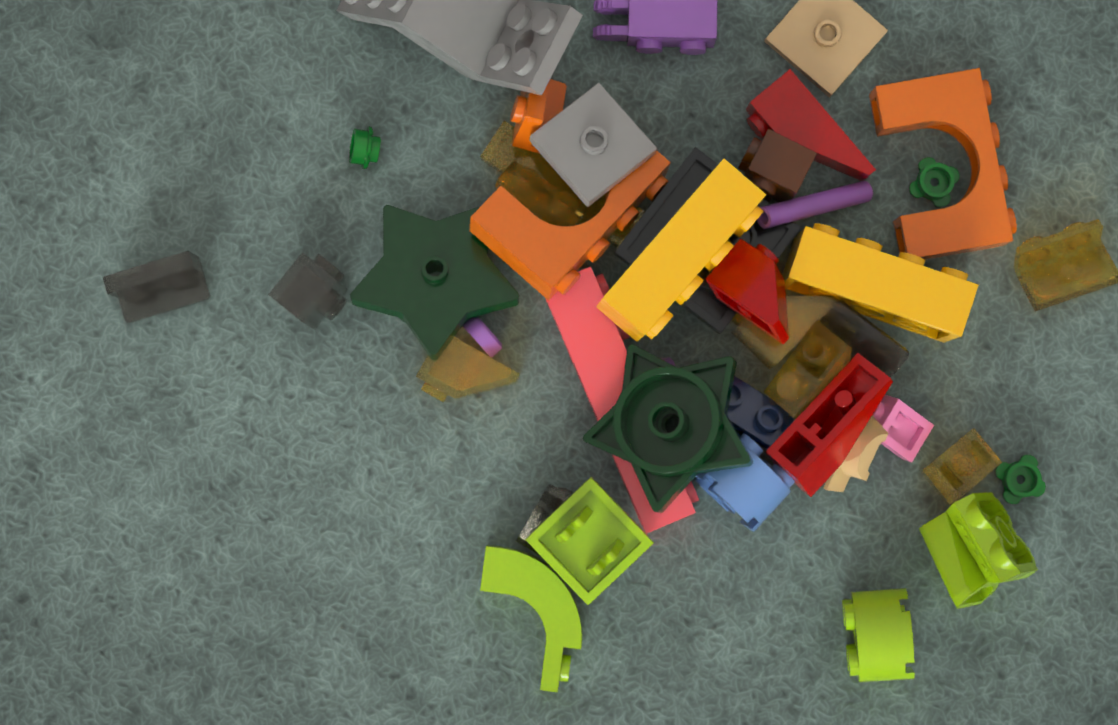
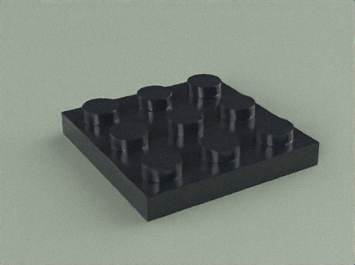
(673, 196)

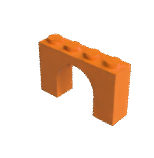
(957, 107)
(550, 253)

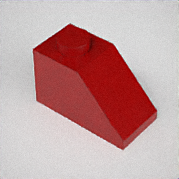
(753, 288)

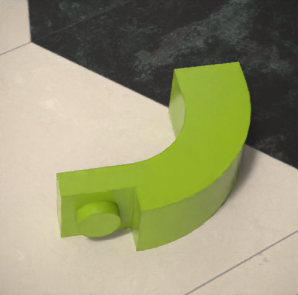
(535, 582)

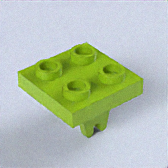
(589, 540)

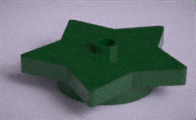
(433, 304)
(653, 395)

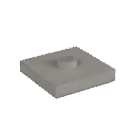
(593, 144)

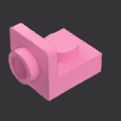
(905, 427)

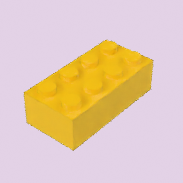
(687, 244)
(880, 284)

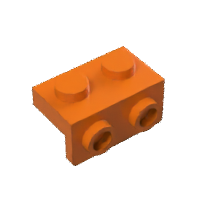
(534, 110)

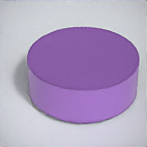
(483, 336)

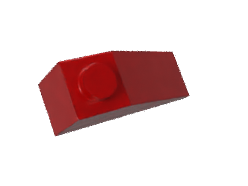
(797, 115)
(830, 425)

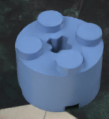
(748, 490)

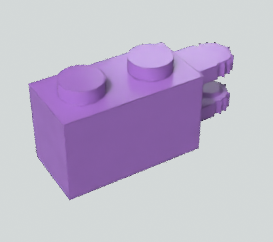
(661, 24)

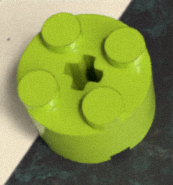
(880, 635)

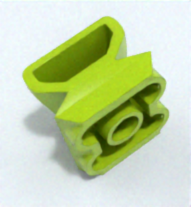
(976, 548)

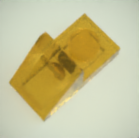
(960, 467)

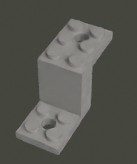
(484, 40)

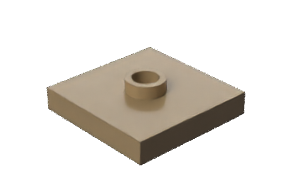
(826, 40)

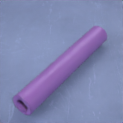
(815, 204)

